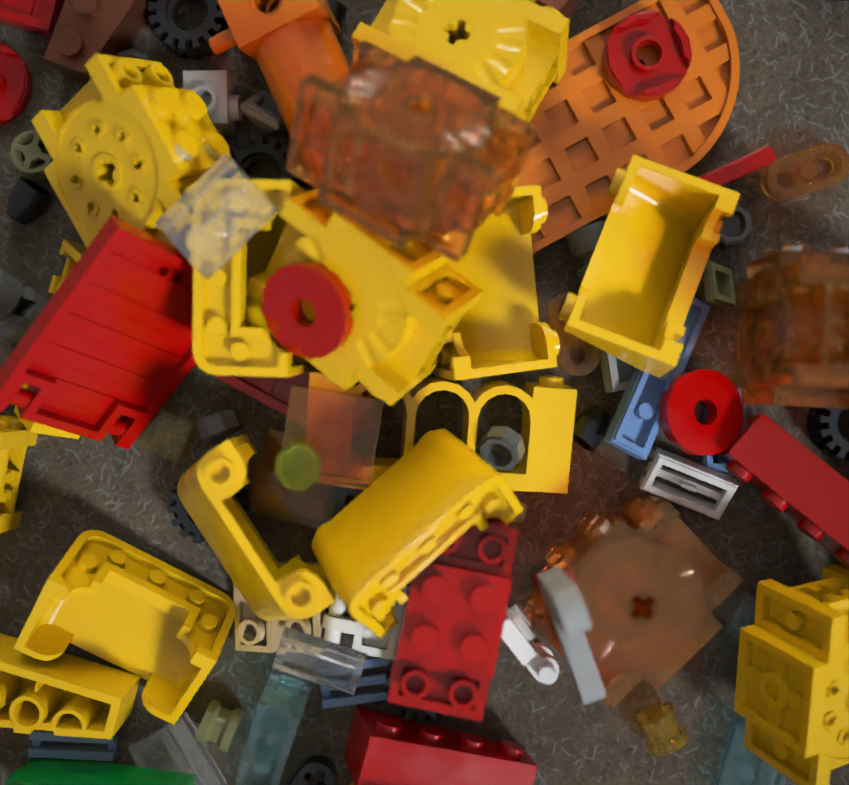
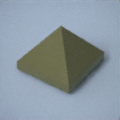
(717, 286)

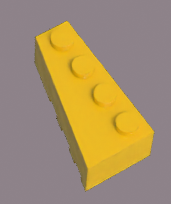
(63, 694)

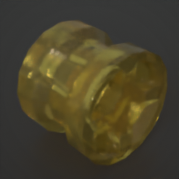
(661, 729)

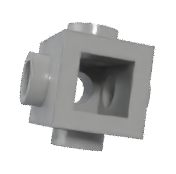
(220, 97)

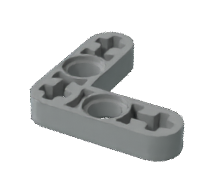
(570, 622)

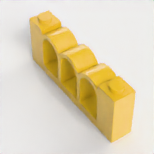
(545, 426)

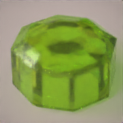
(298, 466)

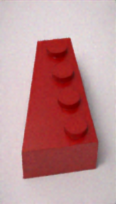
(793, 482)
(400, 752)

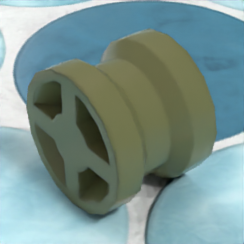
(26, 151)
(219, 725)

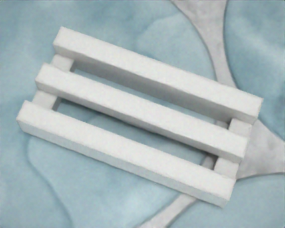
(698, 471)

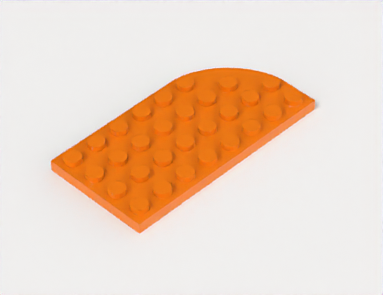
(594, 129)

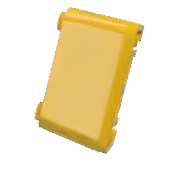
(648, 264)
(227, 322)
(503, 326)
(407, 523)
(271, 590)
(132, 615)

